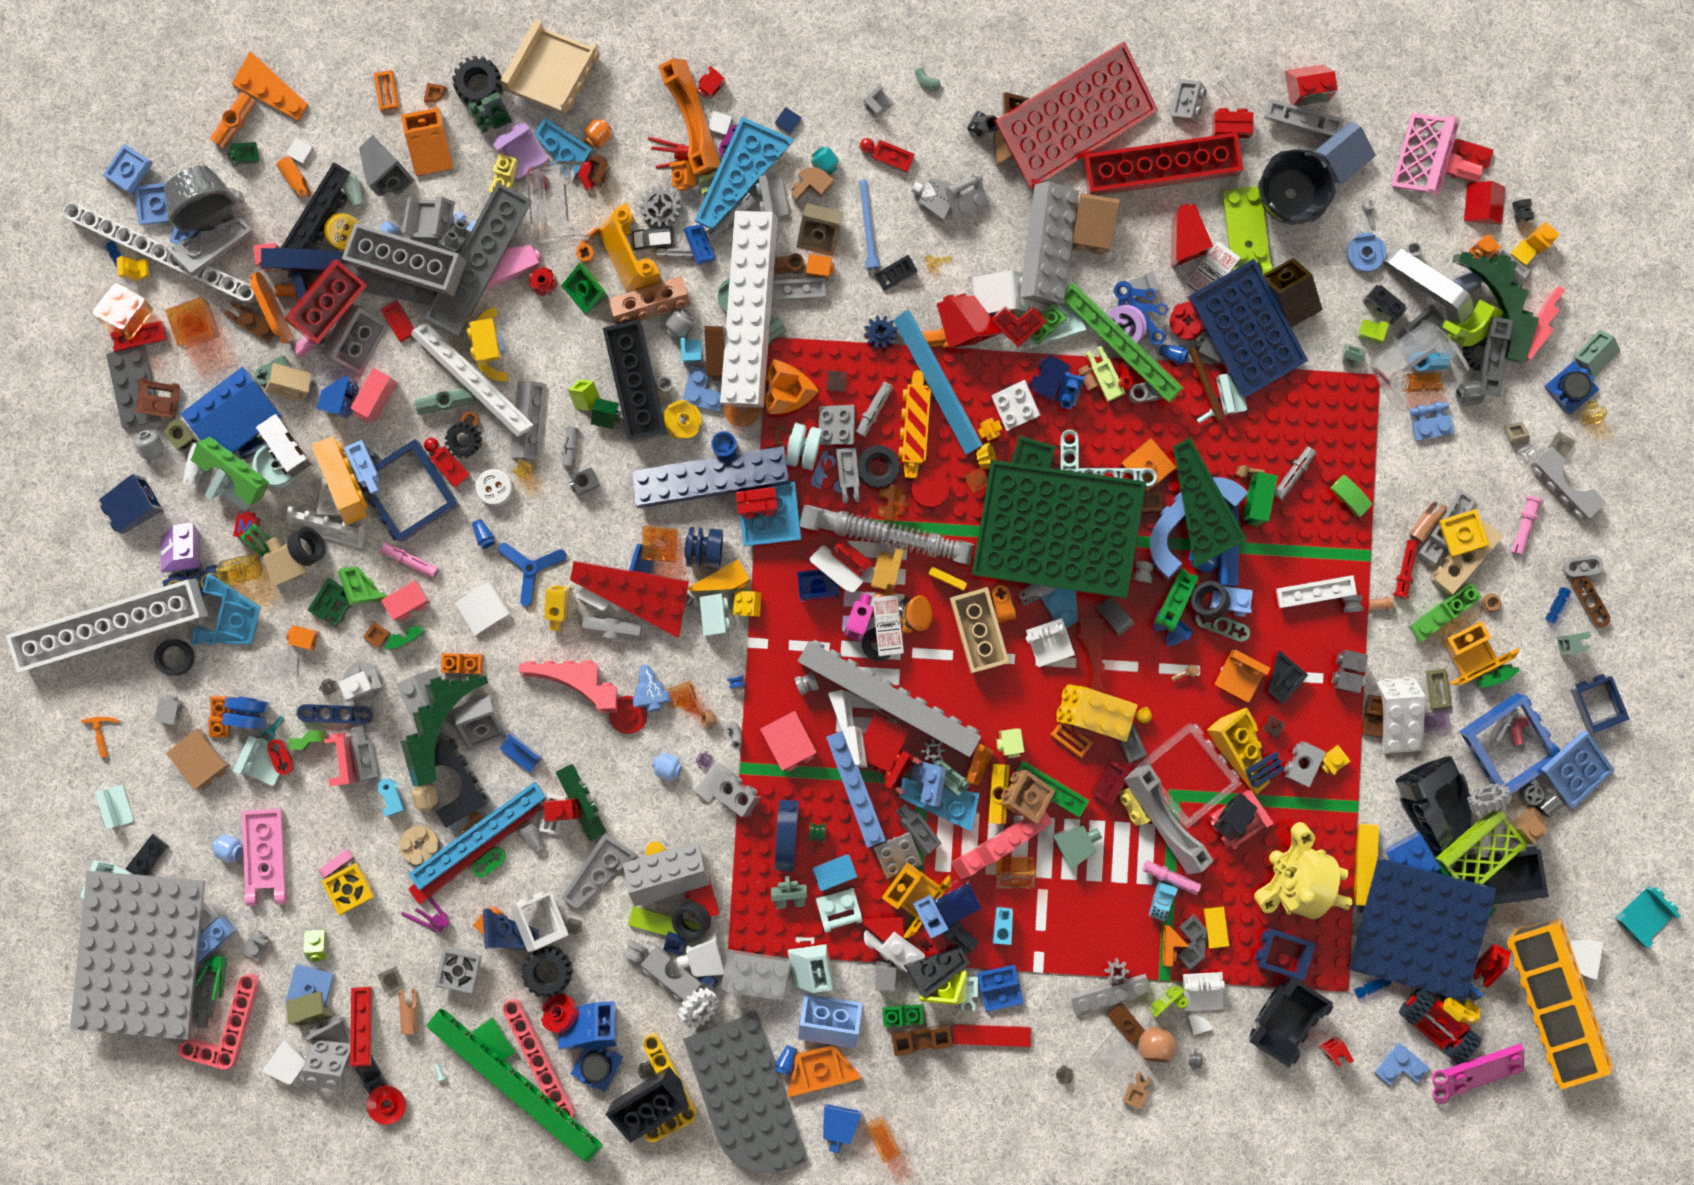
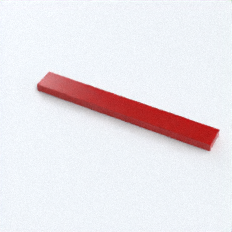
(424, 894)

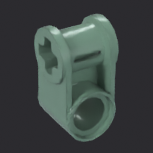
(267, 370)

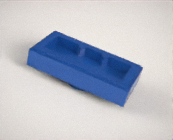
(699, 244)

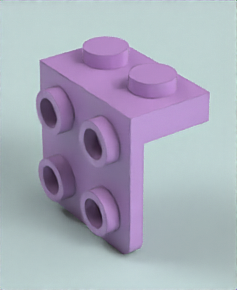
(522, 146)

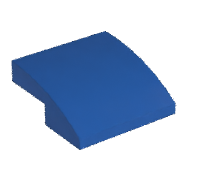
(1000, 988)

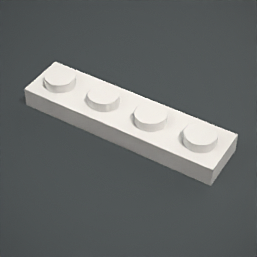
(1316, 591)

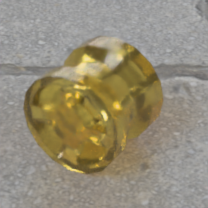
(524, 469)

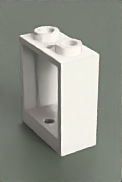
(553, 915)

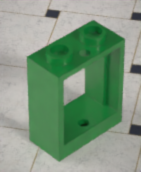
(1259, 499)

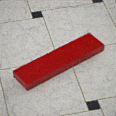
(361, 1027)
(991, 1035)

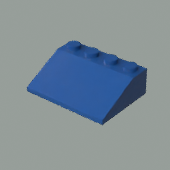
(231, 411)

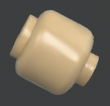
(425, 797)

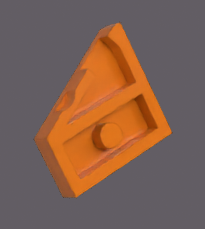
(979, 764)

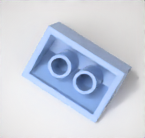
(830, 1021)

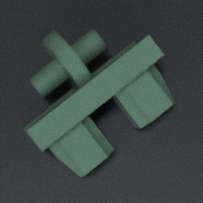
(787, 891)

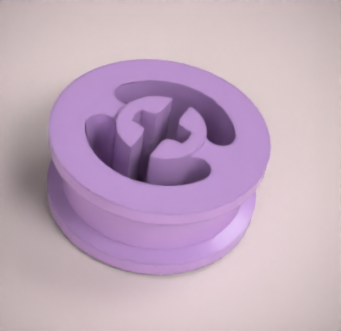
(1141, 324)

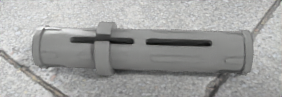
(725, 223)
(874, 409)
(1308, 454)

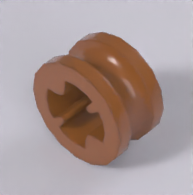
(465, 416)

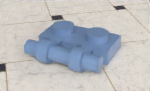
(1431, 427)

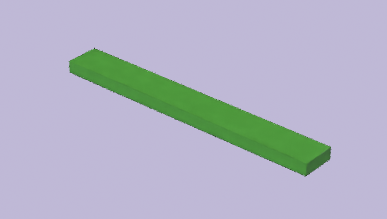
(1122, 343)

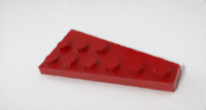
(646, 595)

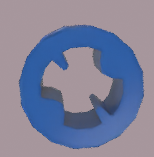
(736, 682)

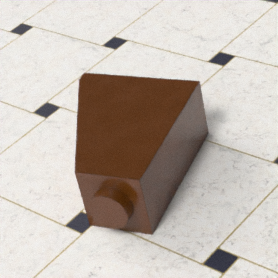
(714, 351)

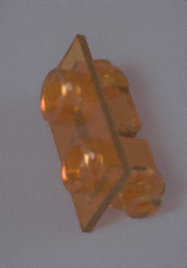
(1425, 381)

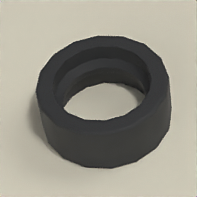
(297, 551)
(1204, 588)
(189, 657)
(699, 912)

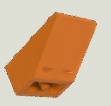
(427, 141)

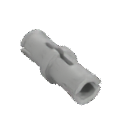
(570, 446)

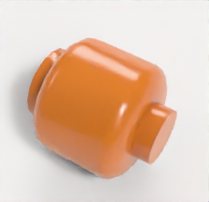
(597, 133)

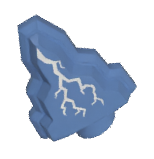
(650, 692)

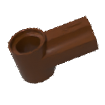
(783, 264)

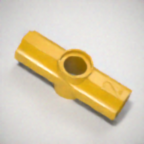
(999, 779)

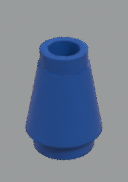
(1174, 353)
(483, 535)
(786, 1060)

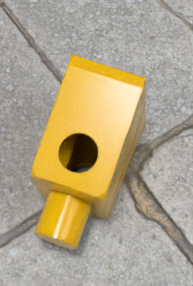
(556, 597)

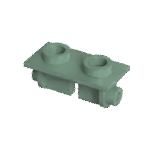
(953, 780)

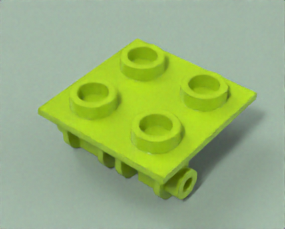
(1174, 995)

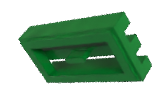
(259, 541)

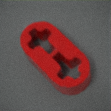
(276, 759)

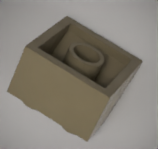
(819, 229)

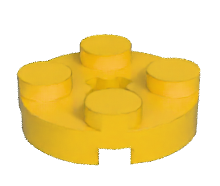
(673, 424)

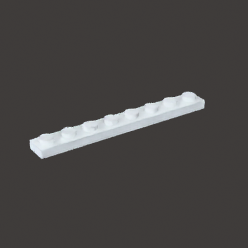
(472, 379)

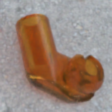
(475, 817)

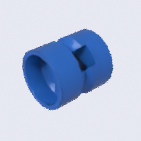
(724, 444)

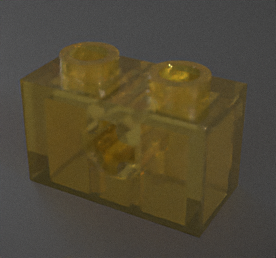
(240, 569)

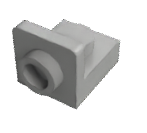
(255, 945)

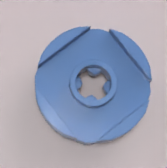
(1373, 244)

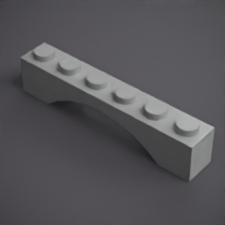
(1147, 790)

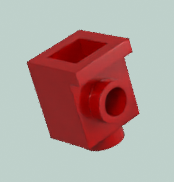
(710, 83)

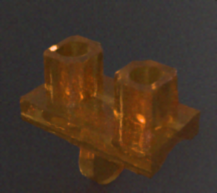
(896, 503)

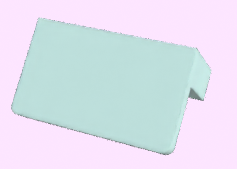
(1229, 396)
(114, 807)

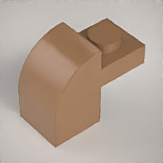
(812, 179)

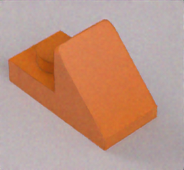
(1170, 940)

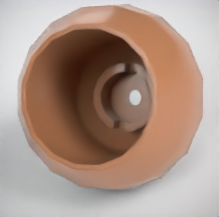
(1157, 1045)

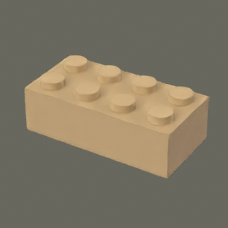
(979, 630)

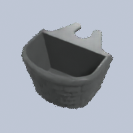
(197, 199)

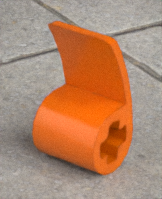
(583, 246)

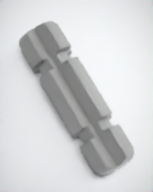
(674, 254)

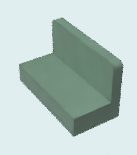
(1597, 352)

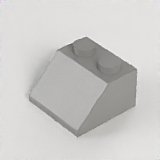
(479, 722)

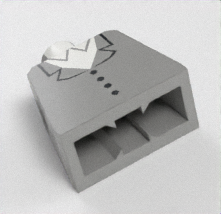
(933, 197)

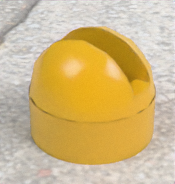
(1143, 715)

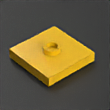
(1463, 533)

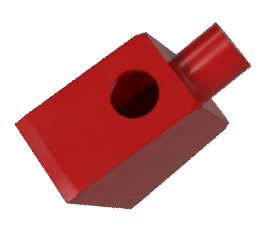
(561, 809)

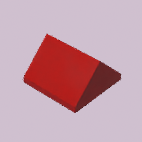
(1484, 202)

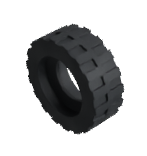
(878, 481)

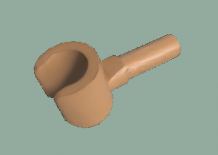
(1242, 471)
(1192, 670)

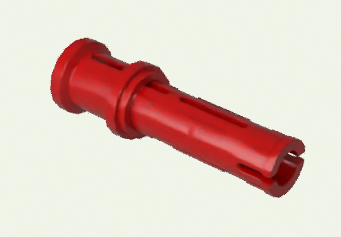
(1407, 580)

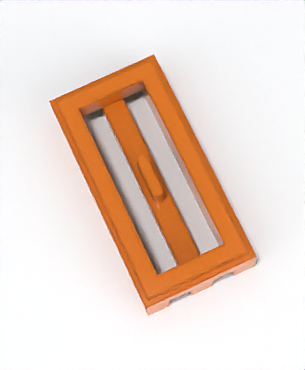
(389, 106)
(1084, 748)

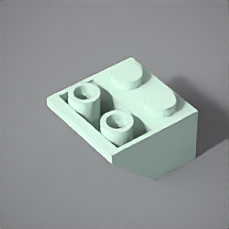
(713, 615)
(811, 968)

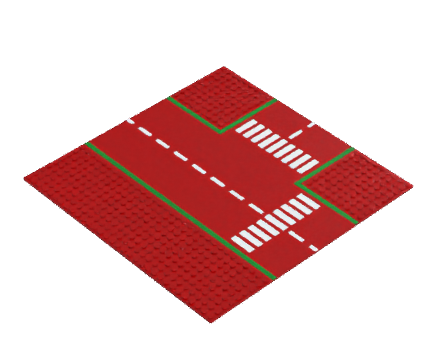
(1103, 904)

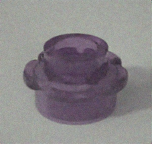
(704, 760)

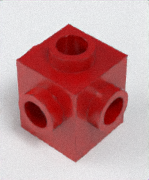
(547, 286)

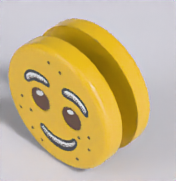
(338, 229)

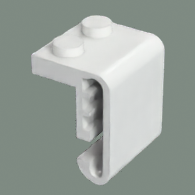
(999, 290)

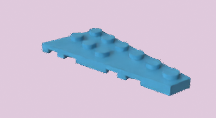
(745, 160)

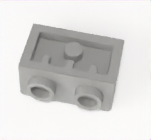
(1188, 100)

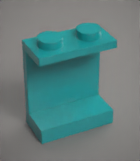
(1647, 915)

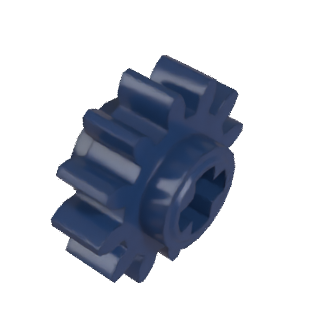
(886, 327)

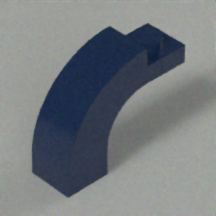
(786, 835)

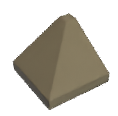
(1517, 435)

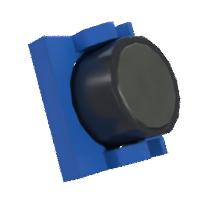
(1572, 387)
(595, 1067)

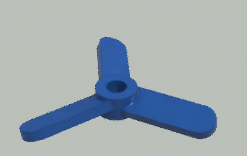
(538, 564)

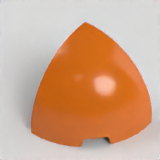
(787, 388)

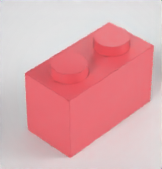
(405, 601)

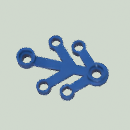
(1122, 298)

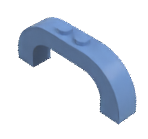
(1171, 518)

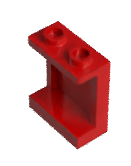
(883, 742)

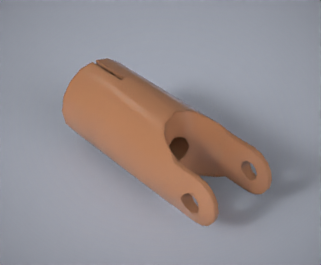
(1427, 523)
(408, 1014)

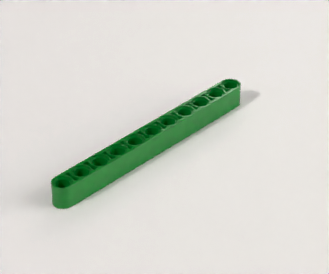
(514, 1085)

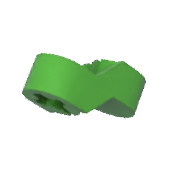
(306, 740)

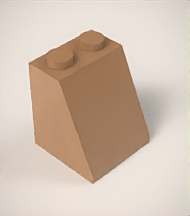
(1094, 223)

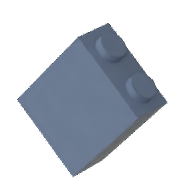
(1347, 152)

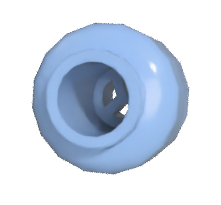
(667, 766)
(227, 848)

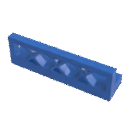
(1229, 562)

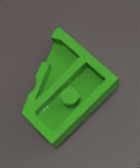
(358, 587)

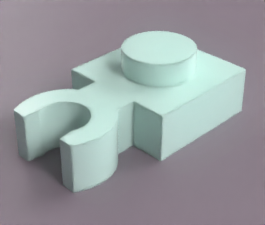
(972, 991)

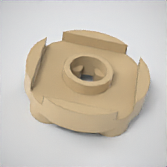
(420, 833)

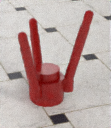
(680, 151)

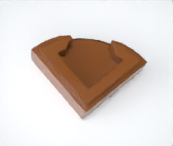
(434, 92)

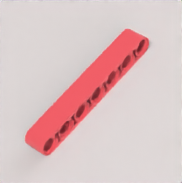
(538, 1050)

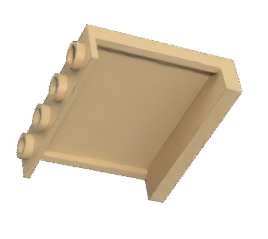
(549, 68)

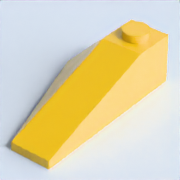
(1238, 742)

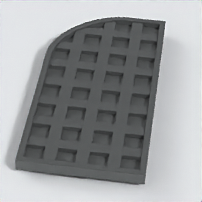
(745, 1095)

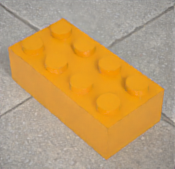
(340, 480)

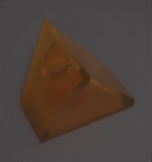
(685, 697)

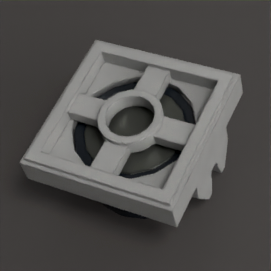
(460, 969)

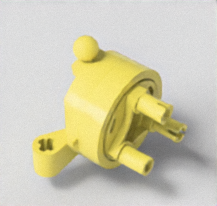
(1303, 879)

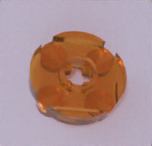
(744, 418)

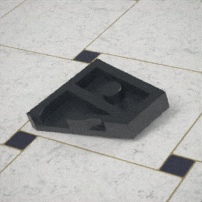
(1285, 677)

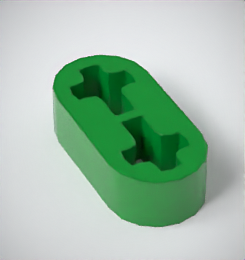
(486, 858)

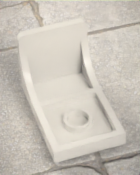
(1402, 715)

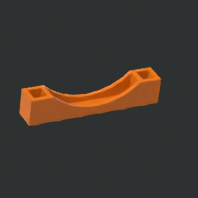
(679, 82)

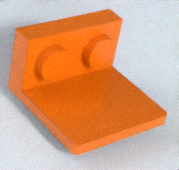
(1241, 675)

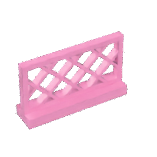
(1441, 158)

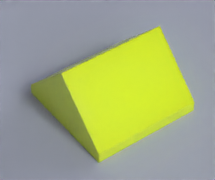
(950, 992)

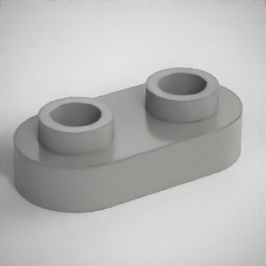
(1582, 566)

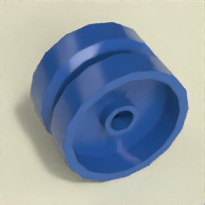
(245, 712)

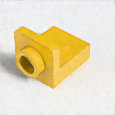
(132, 269)
(1334, 760)

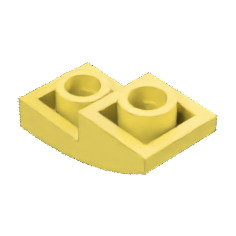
(504, 171)

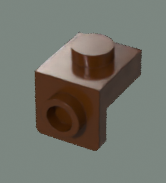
(601, 175)

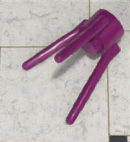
(437, 923)

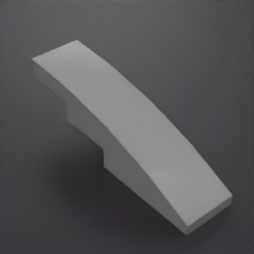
(1435, 543)

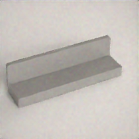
(531, 403)

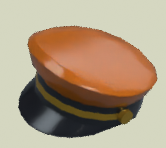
(916, 612)

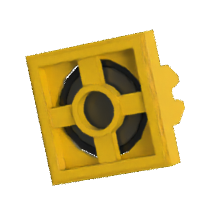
(349, 888)

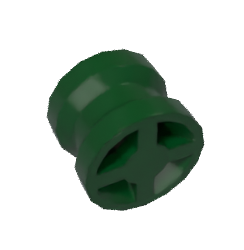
(817, 832)

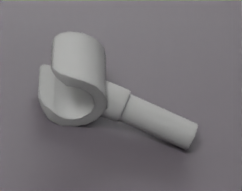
(1368, 210)

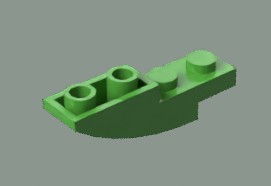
(1444, 612)

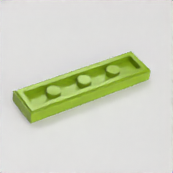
(656, 921)

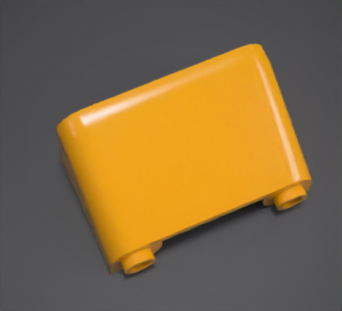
(631, 272)

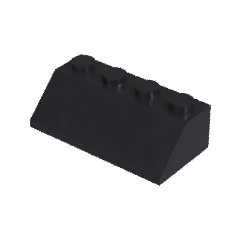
(648, 1105)

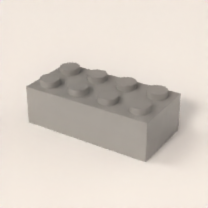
(666, 873)

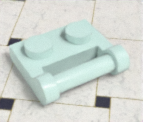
(838, 903)

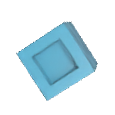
(691, 351)

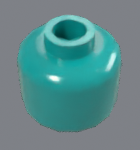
(825, 160)

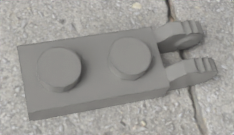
(848, 472)

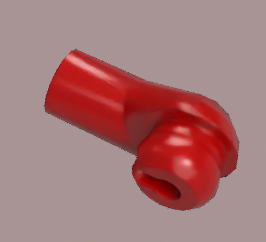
(584, 174)

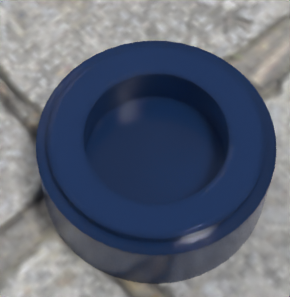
(709, 980)

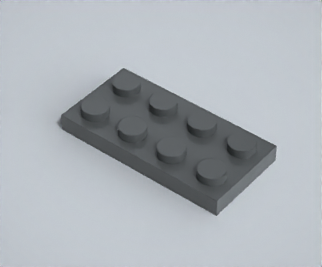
(125, 370)

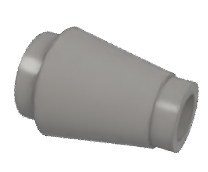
(532, 836)

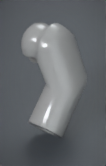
(736, 735)

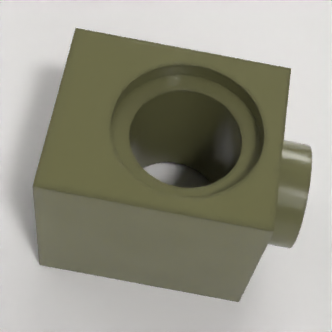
(187, 438)

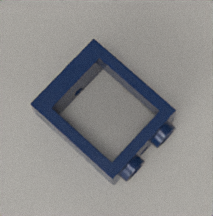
(1621, 713)
(1303, 960)

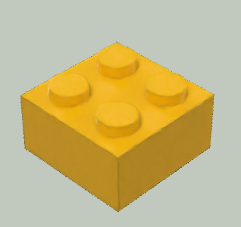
(747, 603)

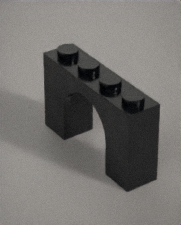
(471, 795)

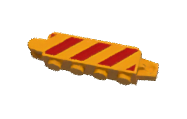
(916, 425)

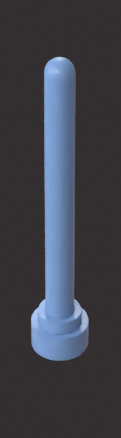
(872, 259)

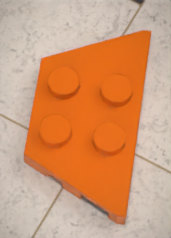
(820, 1069)

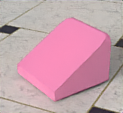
(303, 347)

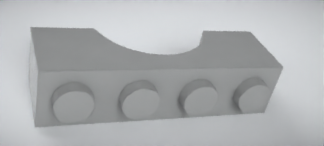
(1550, 467)

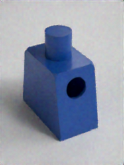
(839, 1125)

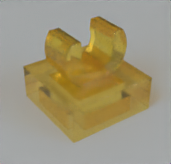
(1594, 413)

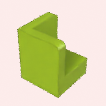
(1373, 331)
(584, 394)

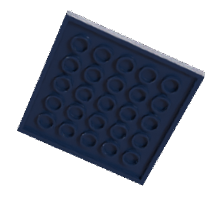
(1422, 928)

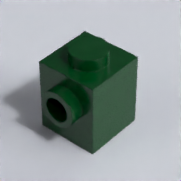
(605, 413)

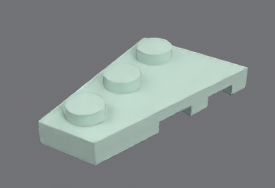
(1070, 327)

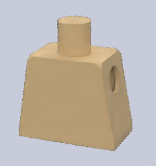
(280, 563)

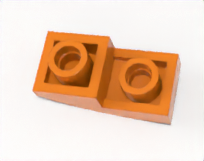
(462, 663)
(217, 710)

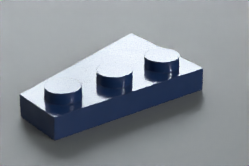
(503, 932)

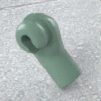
(927, 82)

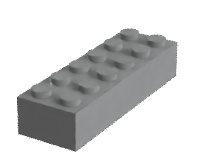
(1049, 243)
(404, 259)

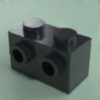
(1235, 817)

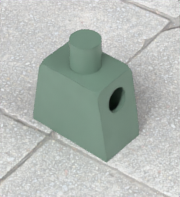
(1076, 844)

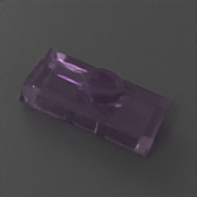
(1436, 721)

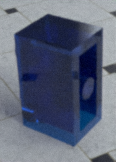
(1050, 377)

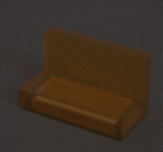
(1015, 872)

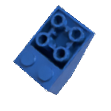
(593, 1027)

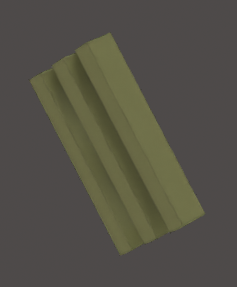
(1431, 691)

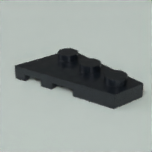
(936, 969)

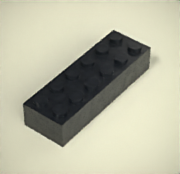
(635, 381)

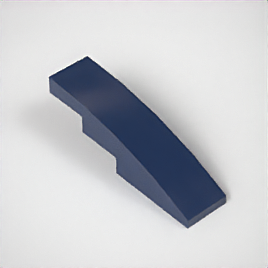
(298, 259)

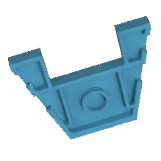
(236, 617)

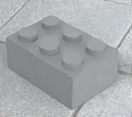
(755, 975)

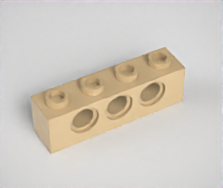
(1463, 569)

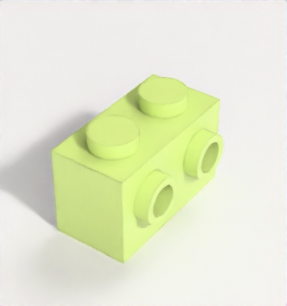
(1010, 743)

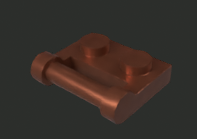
(157, 404)

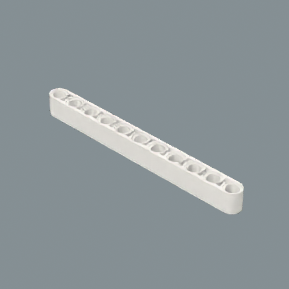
(153, 249)

